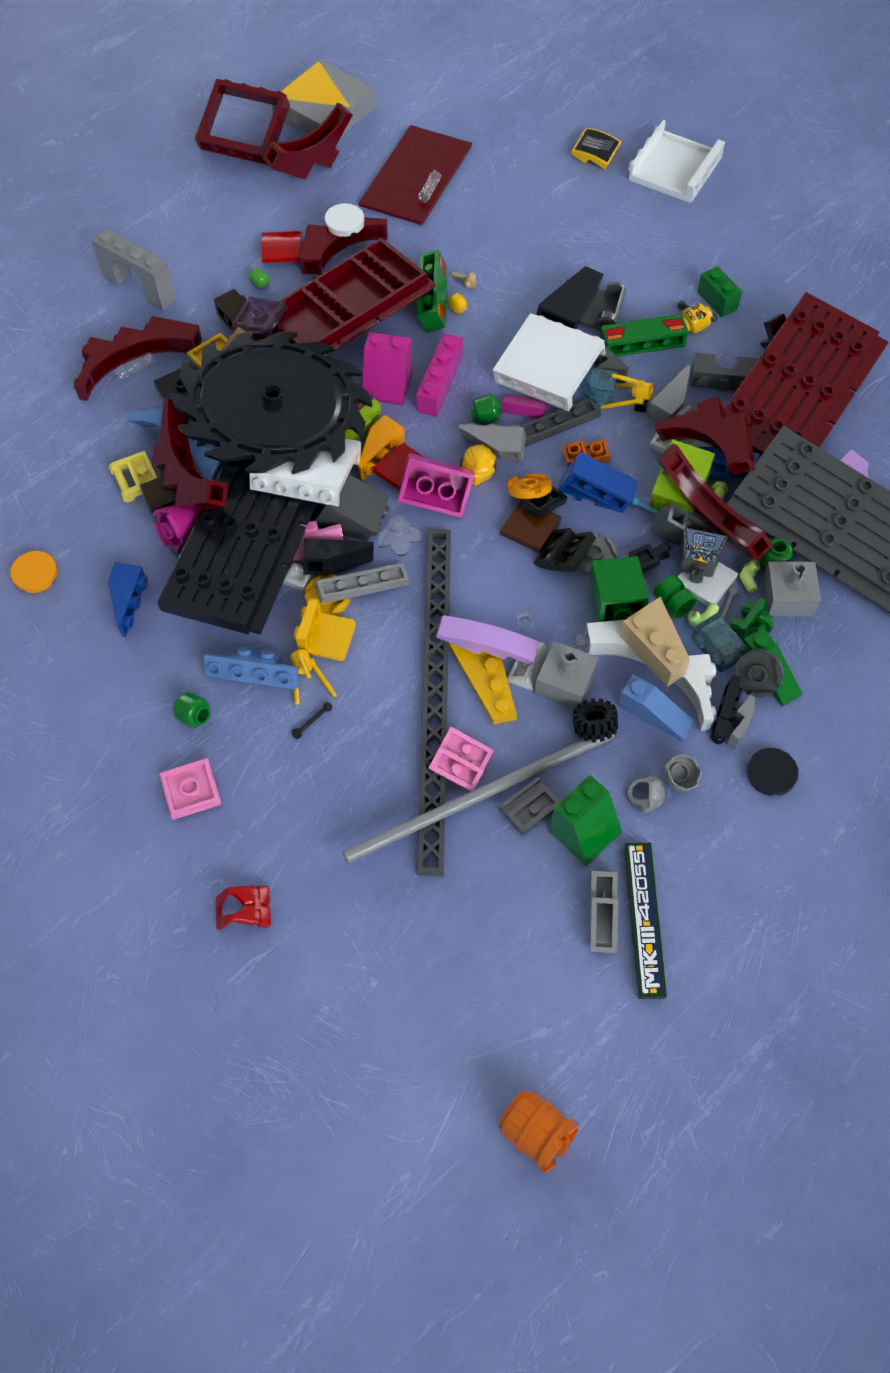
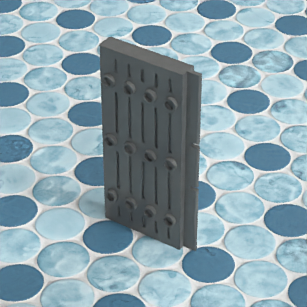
(823, 509)

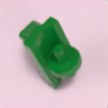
(756, 619)

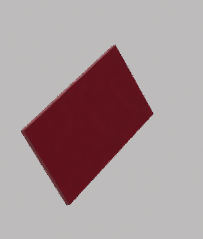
(407, 170)

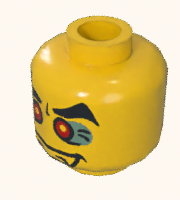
(697, 318)

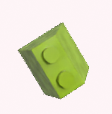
(664, 492)

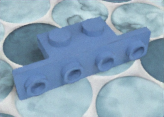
(252, 667)

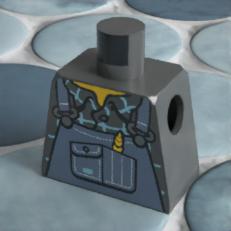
(700, 553)

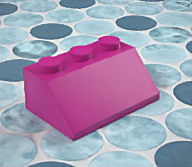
(435, 485)

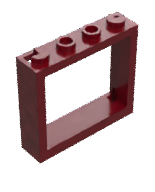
(235, 148)

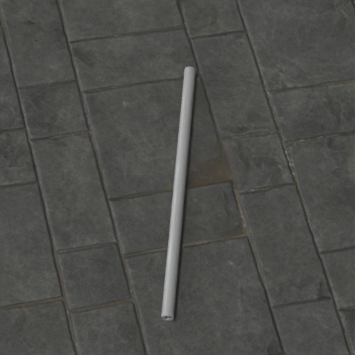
(469, 799)

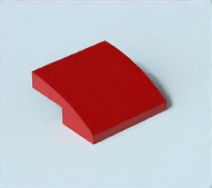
(281, 246)
(392, 465)

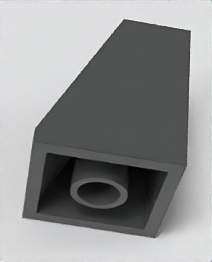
(358, 510)

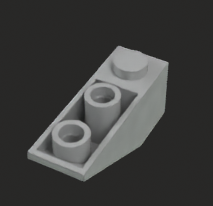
(670, 398)
(504, 442)

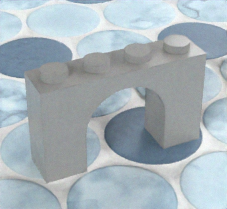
(119, 255)

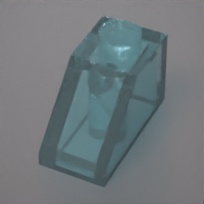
(598, 385)

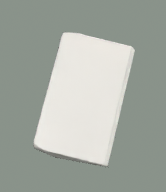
(526, 675)

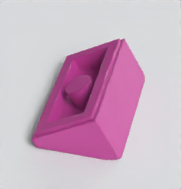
(523, 406)

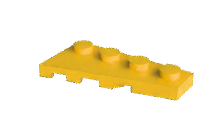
(489, 681)

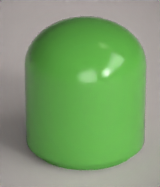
(259, 278)

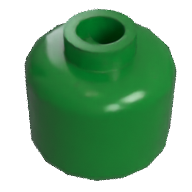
(486, 409)
(780, 552)
(191, 709)

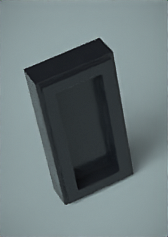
(540, 506)

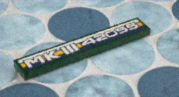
(645, 921)

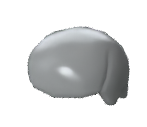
(682, 773)

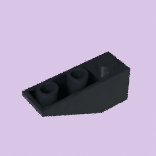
(332, 556)

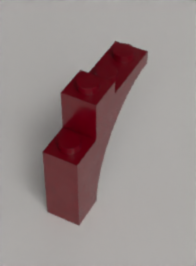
(316, 147)
(321, 245)
(709, 425)

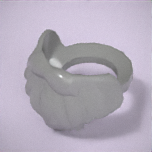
(656, 794)

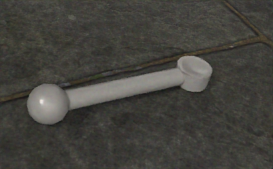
(733, 591)

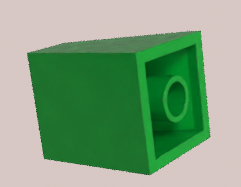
(617, 588)
(586, 820)

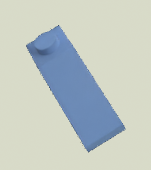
(654, 707)

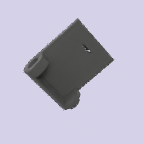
(605, 306)

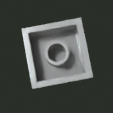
(791, 588)
(566, 675)

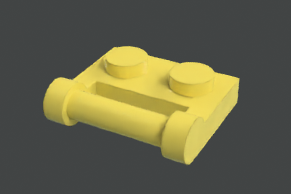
(140, 470)

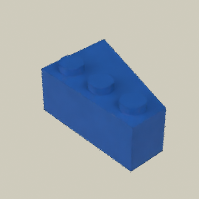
(598, 482)

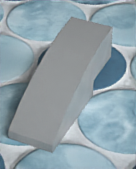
(603, 911)

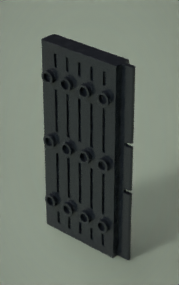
(236, 556)

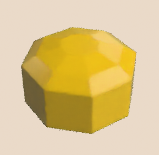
(457, 303)

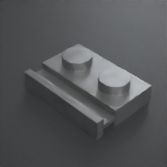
(529, 806)

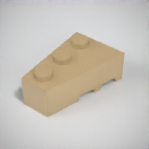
(656, 642)

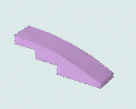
(487, 638)

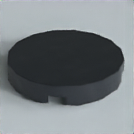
(772, 771)

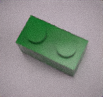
(719, 291)

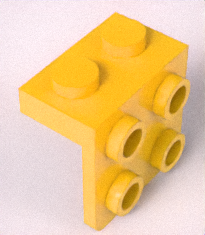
(324, 633)

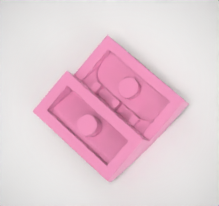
(461, 759)

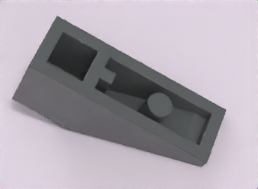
(671, 522)

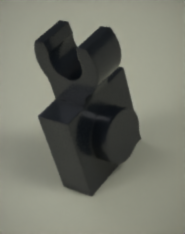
(649, 556)

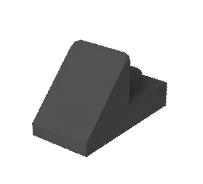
(611, 363)

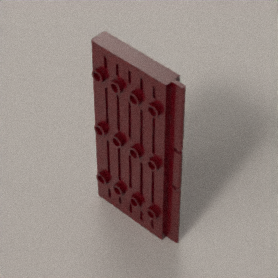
(352, 296)
(806, 374)

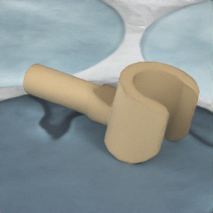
(469, 279)

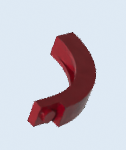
(710, 507)

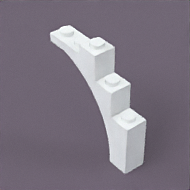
(605, 639)

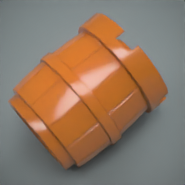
(537, 1129)

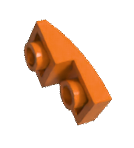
(597, 450)

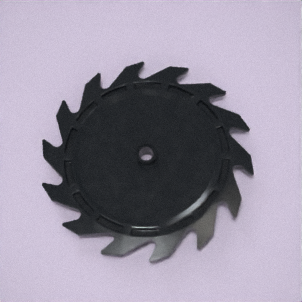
(271, 402)

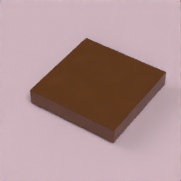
(528, 530)

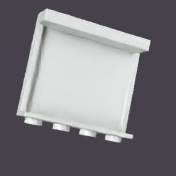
(674, 164)
(548, 360)
(318, 484)

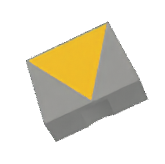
(317, 92)

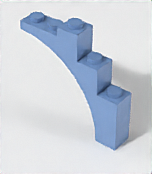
(152, 418)

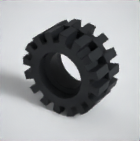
(595, 729)

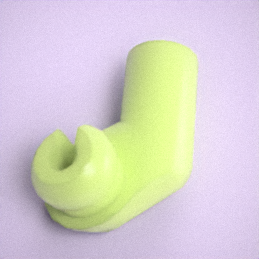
(747, 576)
(695, 618)

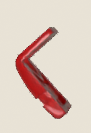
(254, 909)

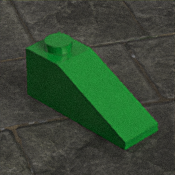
(789, 688)

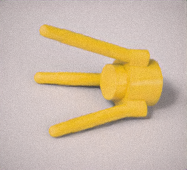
(640, 390)
(304, 663)

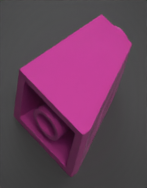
(387, 367)

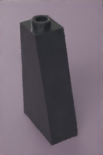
(572, 298)

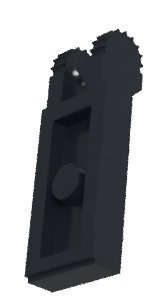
(726, 712)

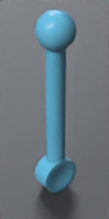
(635, 501)

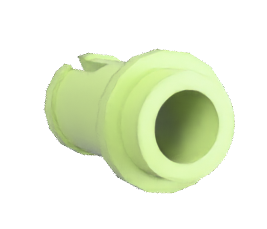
(720, 489)

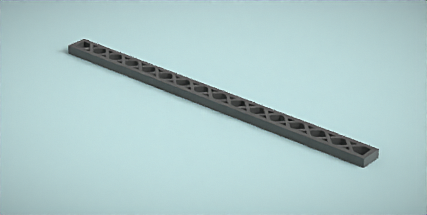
(434, 691)

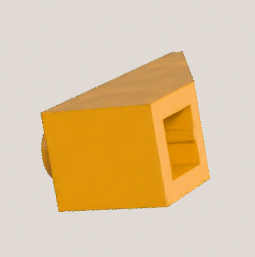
(381, 440)

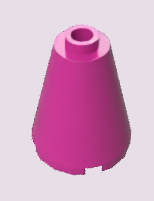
(174, 525)

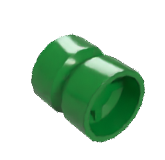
(675, 597)

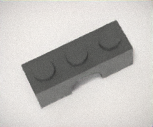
(708, 374)

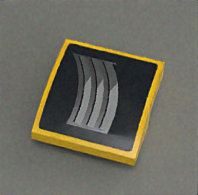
(596, 146)

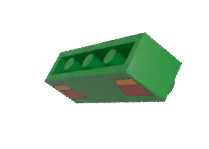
(432, 305)
(645, 335)

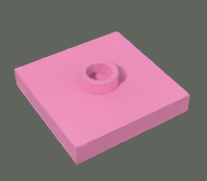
(190, 788)

